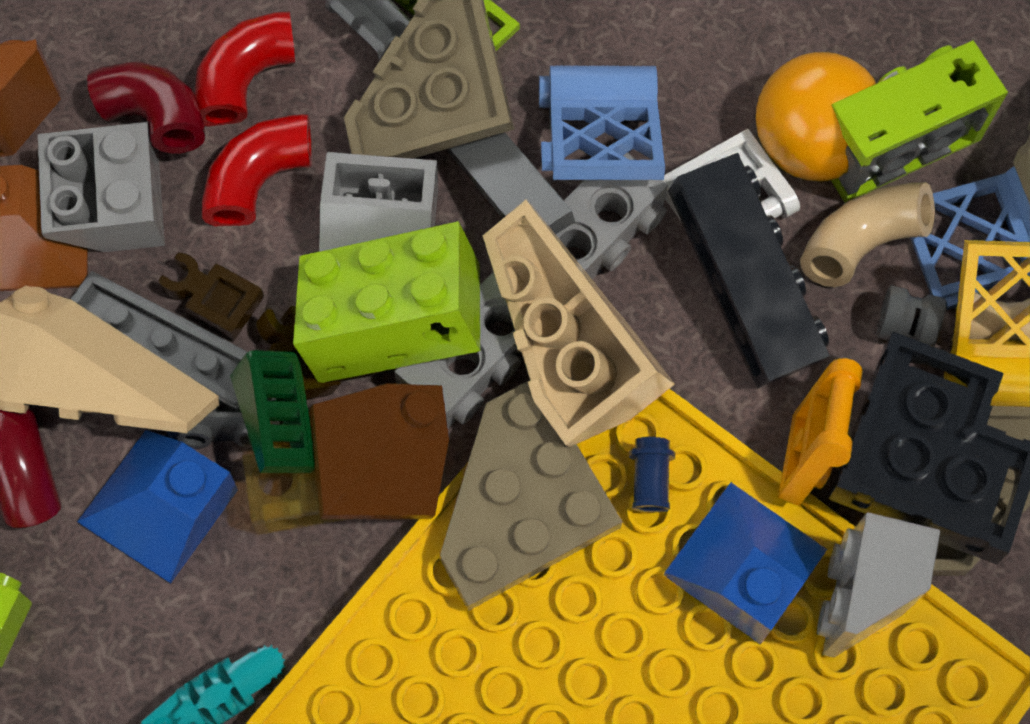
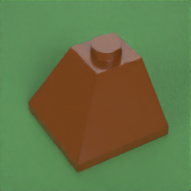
(24, 252)

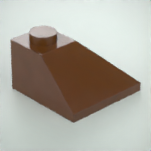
(380, 452)

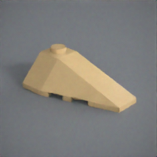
(577, 348)
(79, 363)

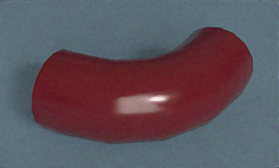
(153, 94)
(26, 477)

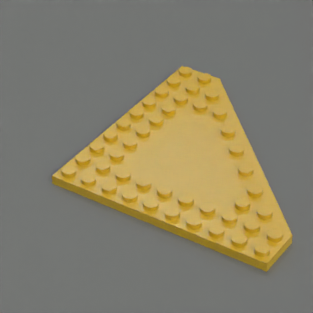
(626, 644)

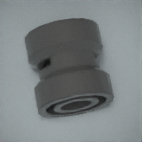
(900, 316)

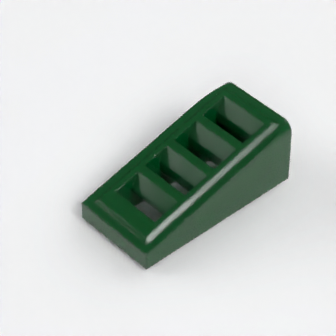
(280, 377)

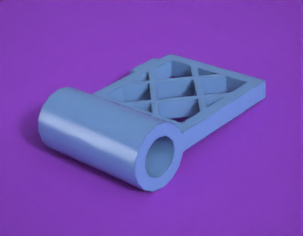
(603, 99)
(1014, 210)

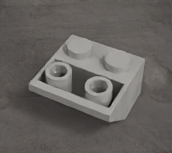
(101, 188)
(375, 198)
(878, 578)

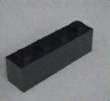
(749, 270)

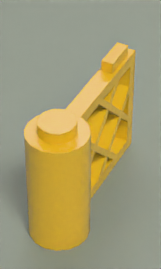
(998, 352)

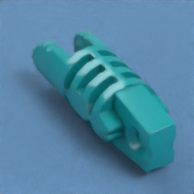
(220, 690)

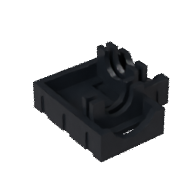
(929, 453)

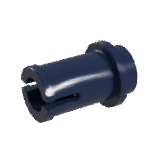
(651, 474)

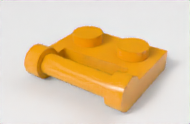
(820, 431)

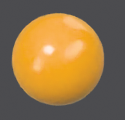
(798, 118)

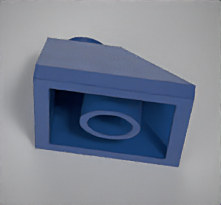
(160, 503)
(745, 563)

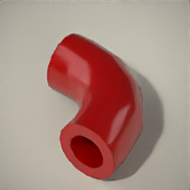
(236, 60)
(249, 162)

